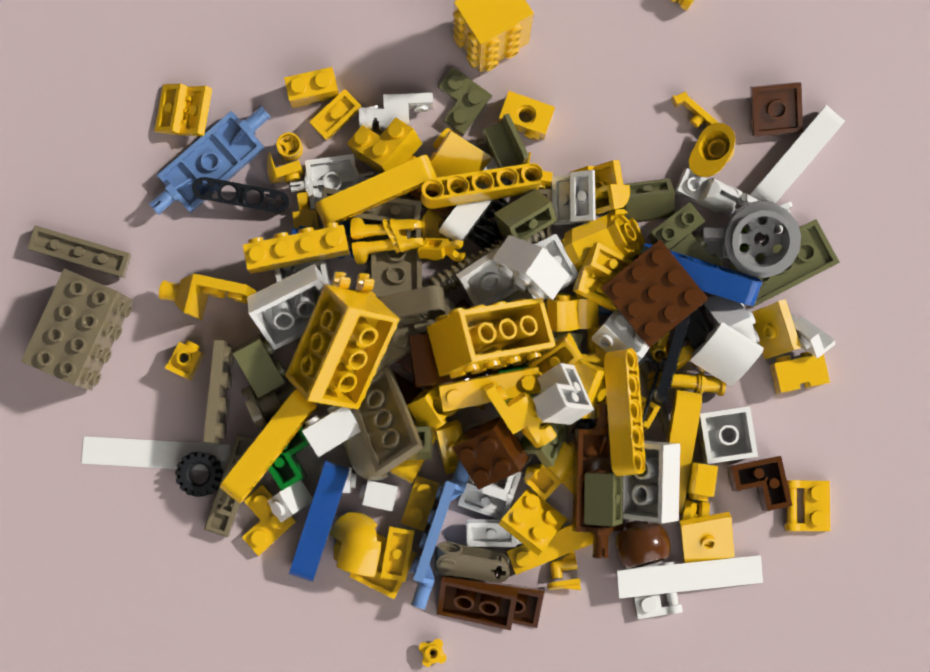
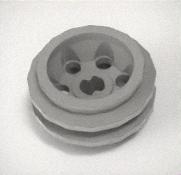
(774, 262)

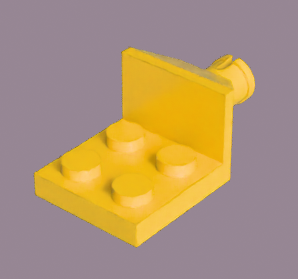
(193, 293)

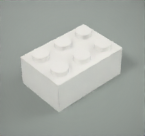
(286, 306)
(655, 492)

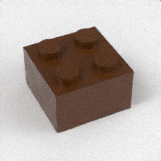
(490, 452)

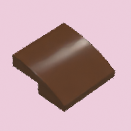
(424, 364)

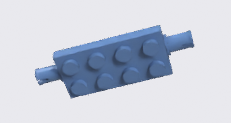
(215, 155)
(421, 566)

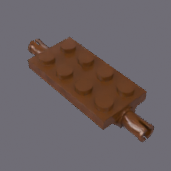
(592, 456)

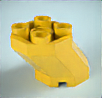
(609, 230)

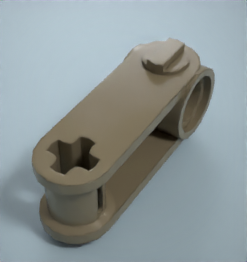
(471, 562)

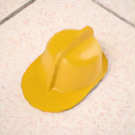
(712, 150)

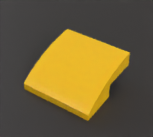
(183, 110)
(457, 157)
(597, 269)

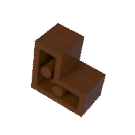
(768, 478)

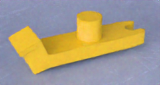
(700, 114)

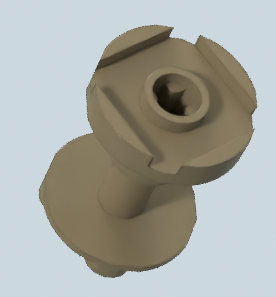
(267, 405)

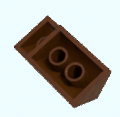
(489, 602)

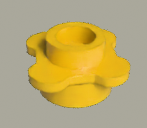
(429, 659)

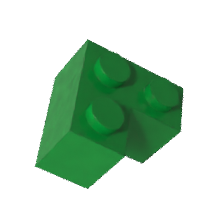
(286, 468)

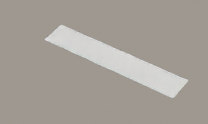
(147, 452)
(689, 576)

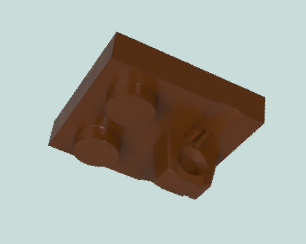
(776, 109)

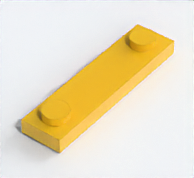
(472, 391)
(563, 543)

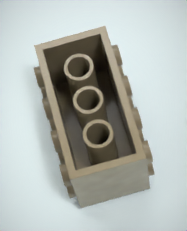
(77, 330)

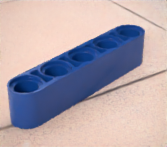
(718, 279)
(319, 521)

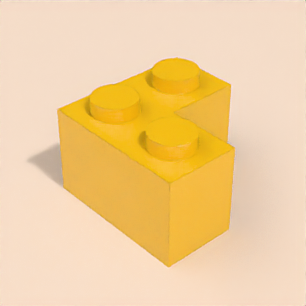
(389, 149)

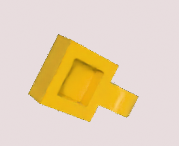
(305, 216)
(437, 248)

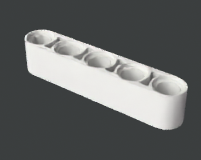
(798, 156)
(467, 215)

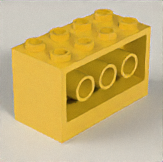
(341, 347)

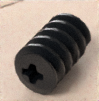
(489, 231)

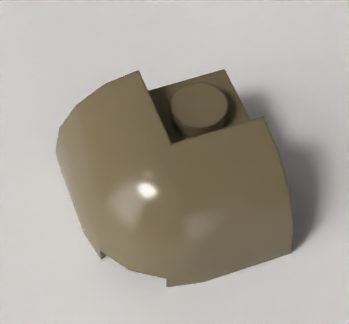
(360, 458)

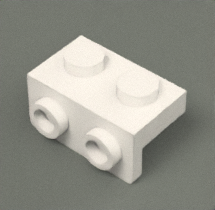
(618, 335)
(811, 337)

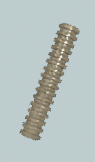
(449, 279)

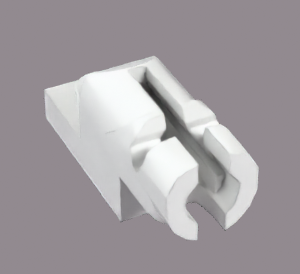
(394, 106)
(711, 193)

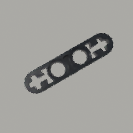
(240, 197)

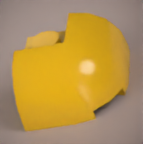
(609, 187)
(356, 544)

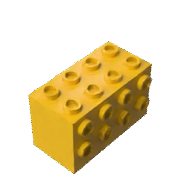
(491, 30)
(490, 336)

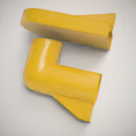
(556, 568)

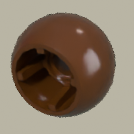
(642, 544)

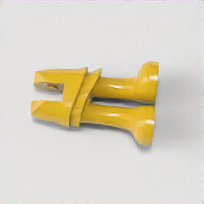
(395, 229)

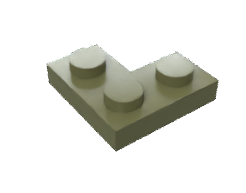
(469, 100)

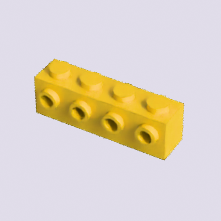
(296, 249)

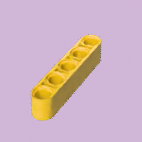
(375, 191)
(472, 193)
(624, 412)
(683, 430)
(267, 446)

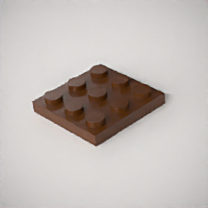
(654, 293)

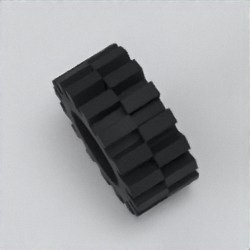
(185, 481)

